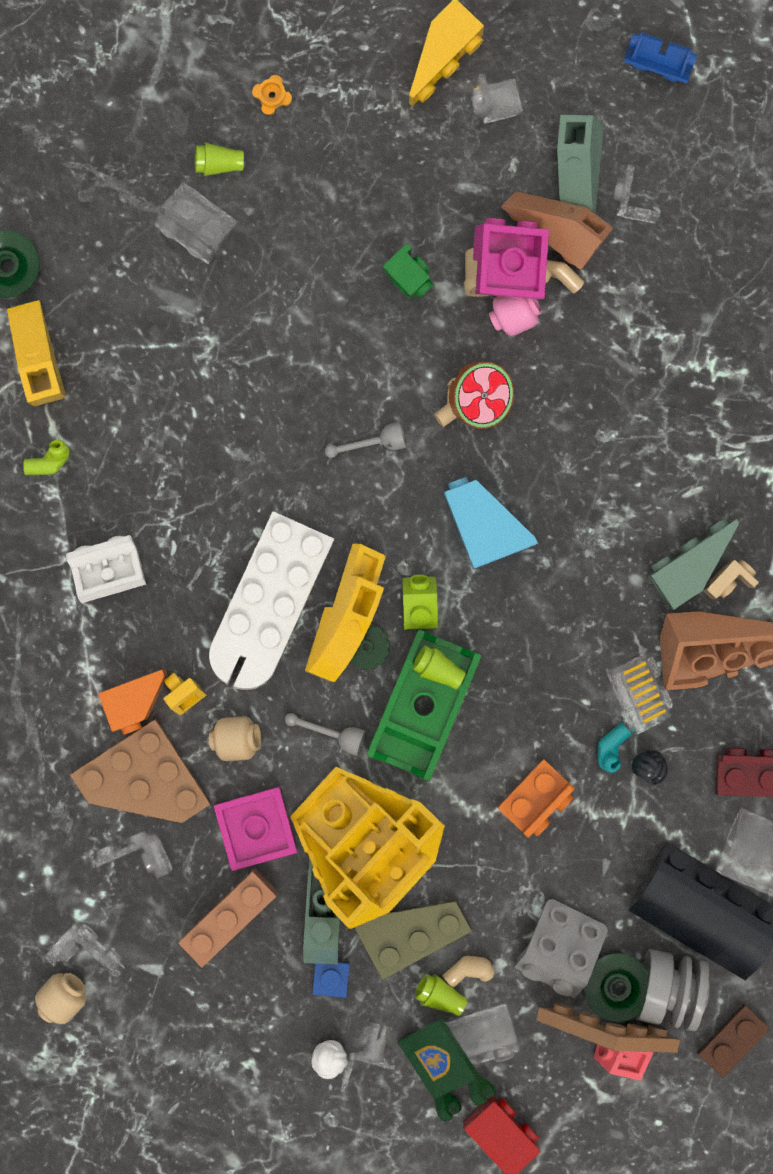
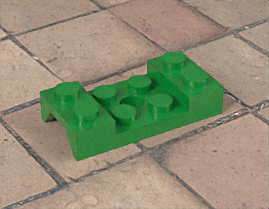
(413, 739)

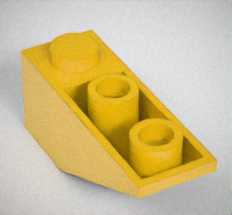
(447, 40)
(35, 354)

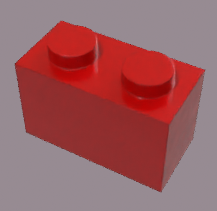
(502, 1136)

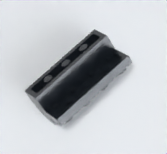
(706, 912)

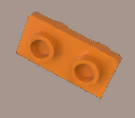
(537, 799)

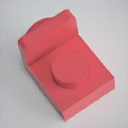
(623, 1063)

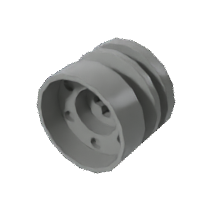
(678, 991)

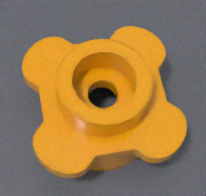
(270, 85)

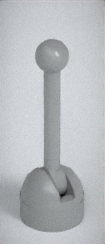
(391, 437)
(349, 739)

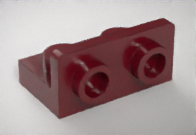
(744, 774)

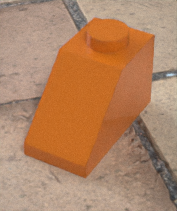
(132, 701)

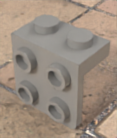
(562, 949)

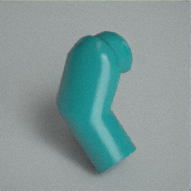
(609, 748)

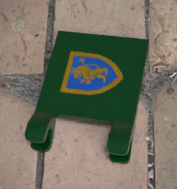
(444, 1067)

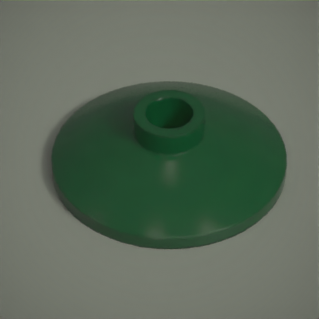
(26, 263)
(600, 988)

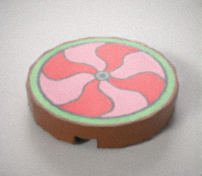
(481, 394)

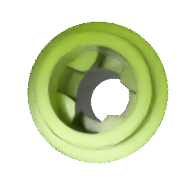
(217, 159)
(435, 666)
(437, 994)

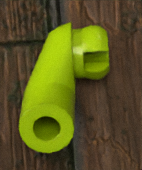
(51, 461)

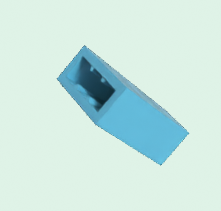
(484, 523)

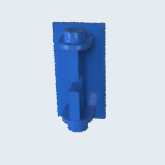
(645, 55)

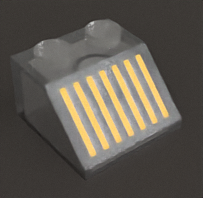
(639, 692)

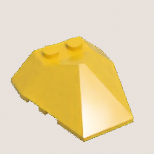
(365, 844)

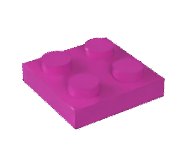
(255, 828)

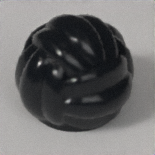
(650, 766)

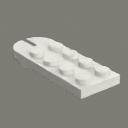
(268, 601)

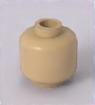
(235, 738)
(60, 998)

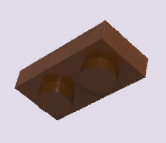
(733, 1040)

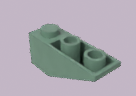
(579, 159)
(689, 572)
(321, 926)

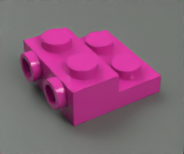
(510, 259)

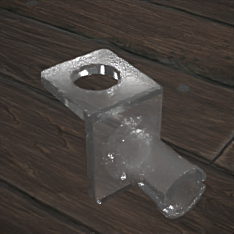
(372, 1053)

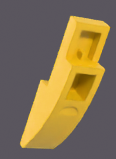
(351, 615)

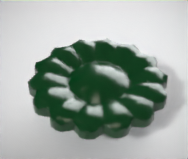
(372, 649)

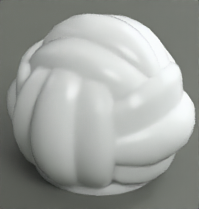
(329, 1059)

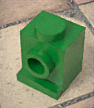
(408, 273)

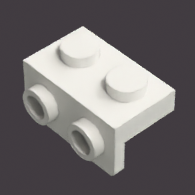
(106, 568)

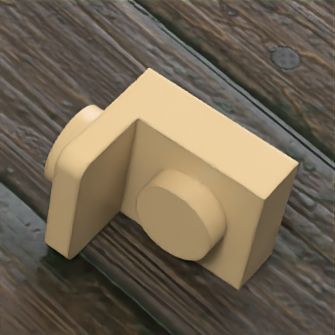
(723, 581)

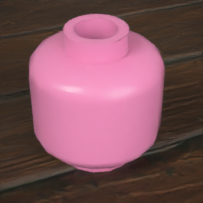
(514, 314)

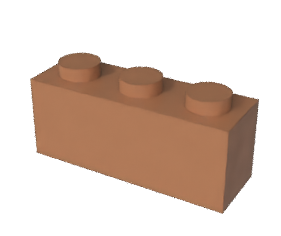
(228, 917)

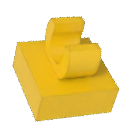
(183, 694)

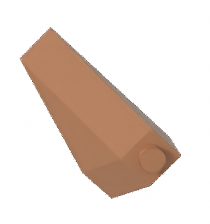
(710, 645)

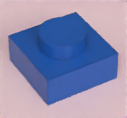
(331, 979)

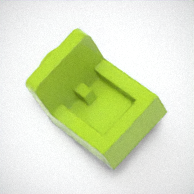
(420, 602)

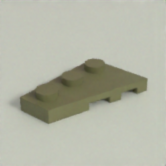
(411, 934)

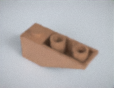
(572, 228)

